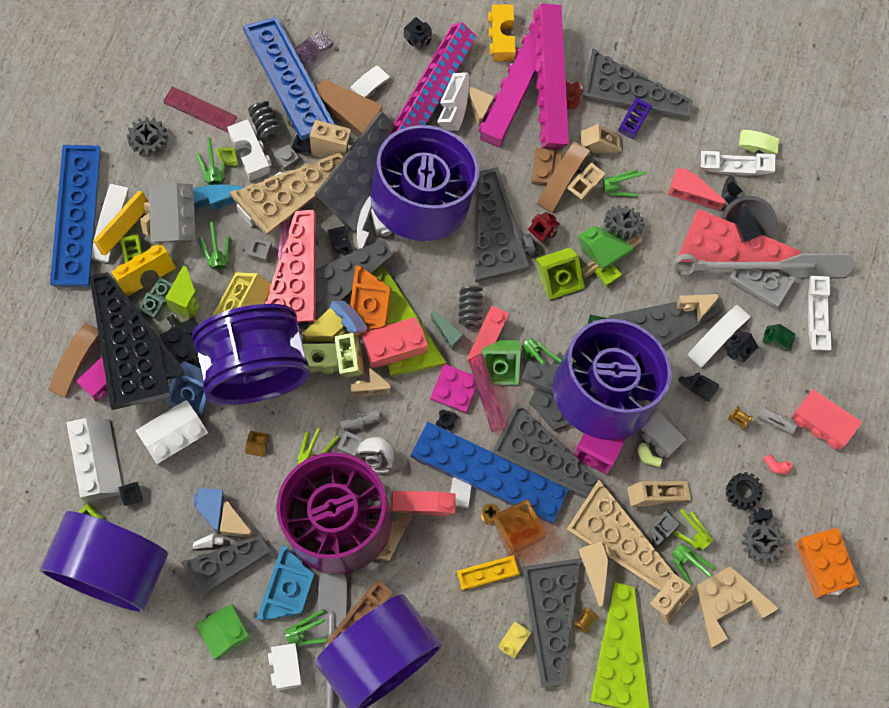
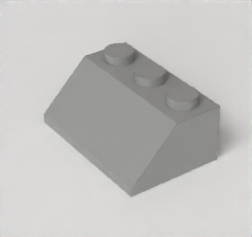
(172, 213)

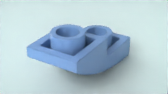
(350, 317)

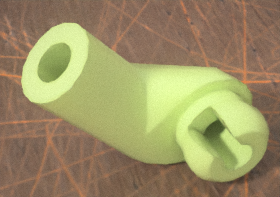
(647, 457)

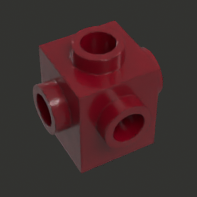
(544, 226)

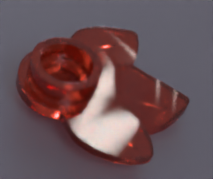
(573, 92)

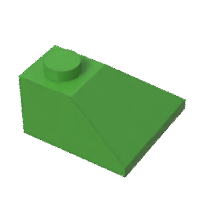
(603, 246)
(503, 361)
(222, 631)

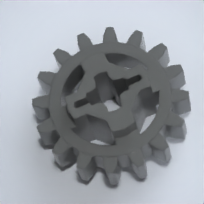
(140, 132)
(624, 222)
(772, 541)

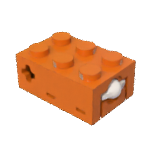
(827, 563)

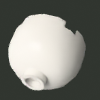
(376, 454)

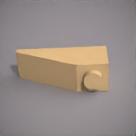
(658, 493)
(596, 563)

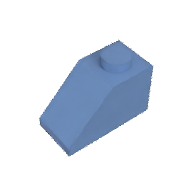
(210, 506)

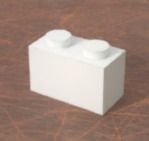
(286, 667)

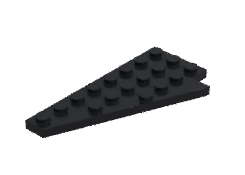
(132, 353)

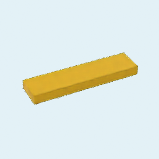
(121, 223)

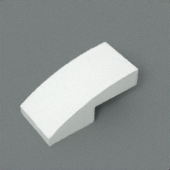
(370, 82)

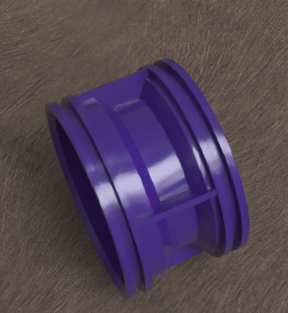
(251, 354)

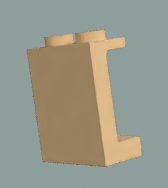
(328, 139)

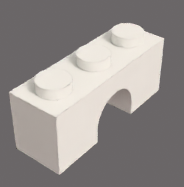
(244, 136)

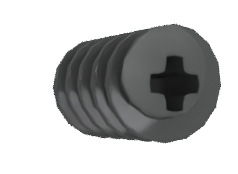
(264, 121)
(468, 306)

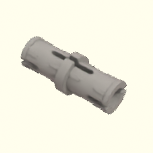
(777, 420)
(360, 421)

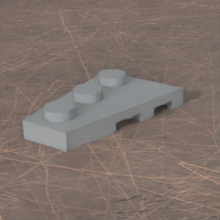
(763, 285)

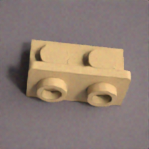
(671, 598)

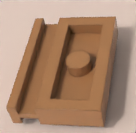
(544, 165)

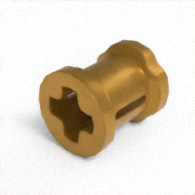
(740, 418)
(485, 517)
(585, 620)

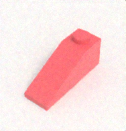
(693, 189)
(490, 330)
(423, 502)

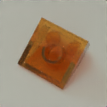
(518, 527)

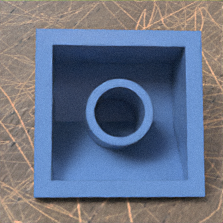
(189, 388)

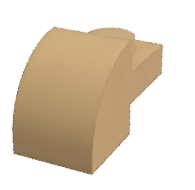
(585, 183)

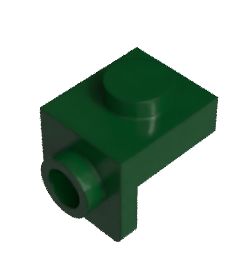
(779, 336)

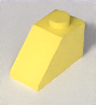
(325, 328)

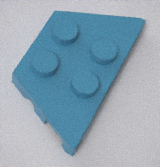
(286, 588)

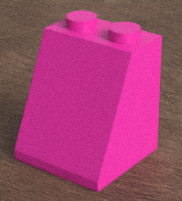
(598, 453)

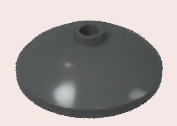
(761, 211)

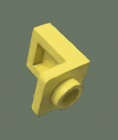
(514, 640)

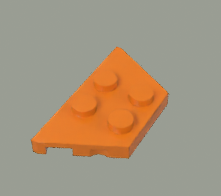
(370, 299)

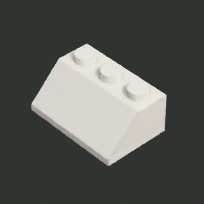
(171, 431)

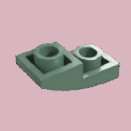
(155, 300)

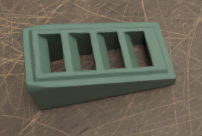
(448, 331)

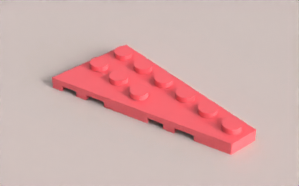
(719, 241)
(296, 271)

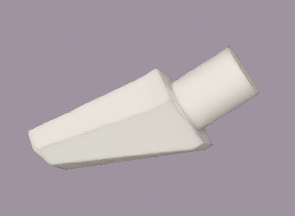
(208, 541)

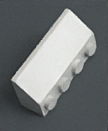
(94, 458)

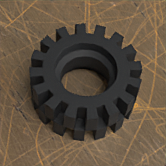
(755, 486)

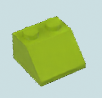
(560, 273)
(182, 296)

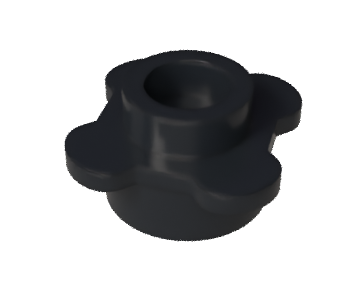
(443, 414)

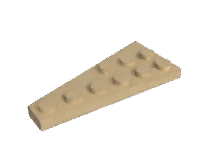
(280, 196)
(607, 522)

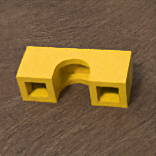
(502, 46)
(154, 259)

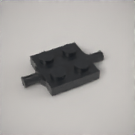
(180, 342)

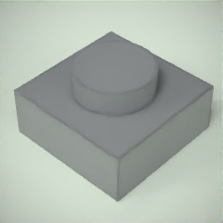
(286, 157)
(259, 249)
(349, 443)

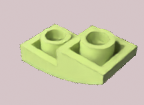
(760, 141)

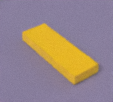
(487, 573)

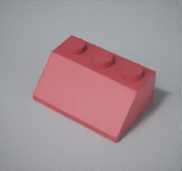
(394, 342)
(826, 420)

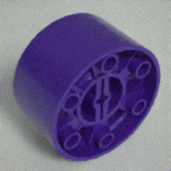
(430, 157)
(603, 393)
(104, 561)
(378, 653)

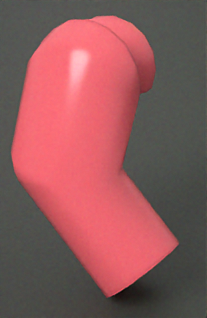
(777, 467)

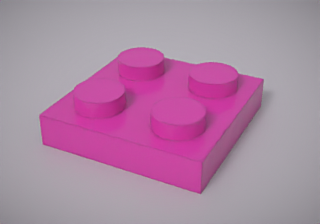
(454, 389)

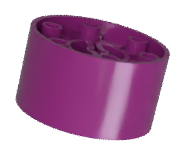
(333, 507)

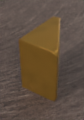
(256, 443)

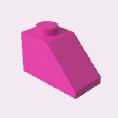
(94, 381)

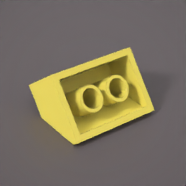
(243, 291)

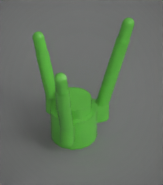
(214, 175)
(611, 184)
(217, 259)
(532, 350)
(683, 554)
(297, 632)

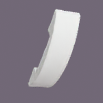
(737, 165)
(363, 236)
(818, 313)
(718, 336)

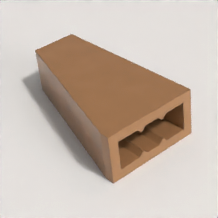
(347, 106)

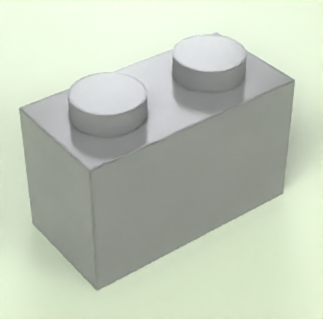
(662, 435)

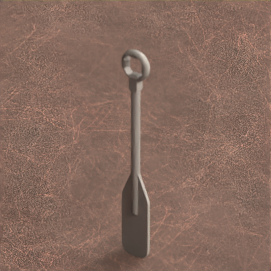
(800, 265)
(333, 599)

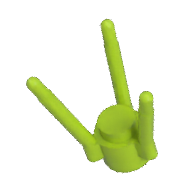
(305, 454)
(702, 537)

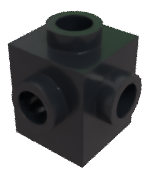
(418, 33)
(741, 346)

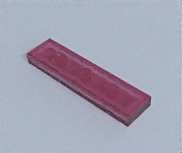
(199, 109)
(487, 393)

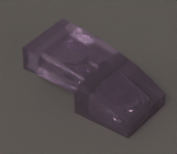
(311, 47)

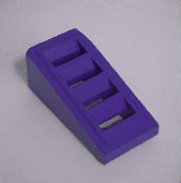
(631, 133)

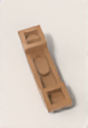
(562, 176)
(72, 359)
(372, 598)

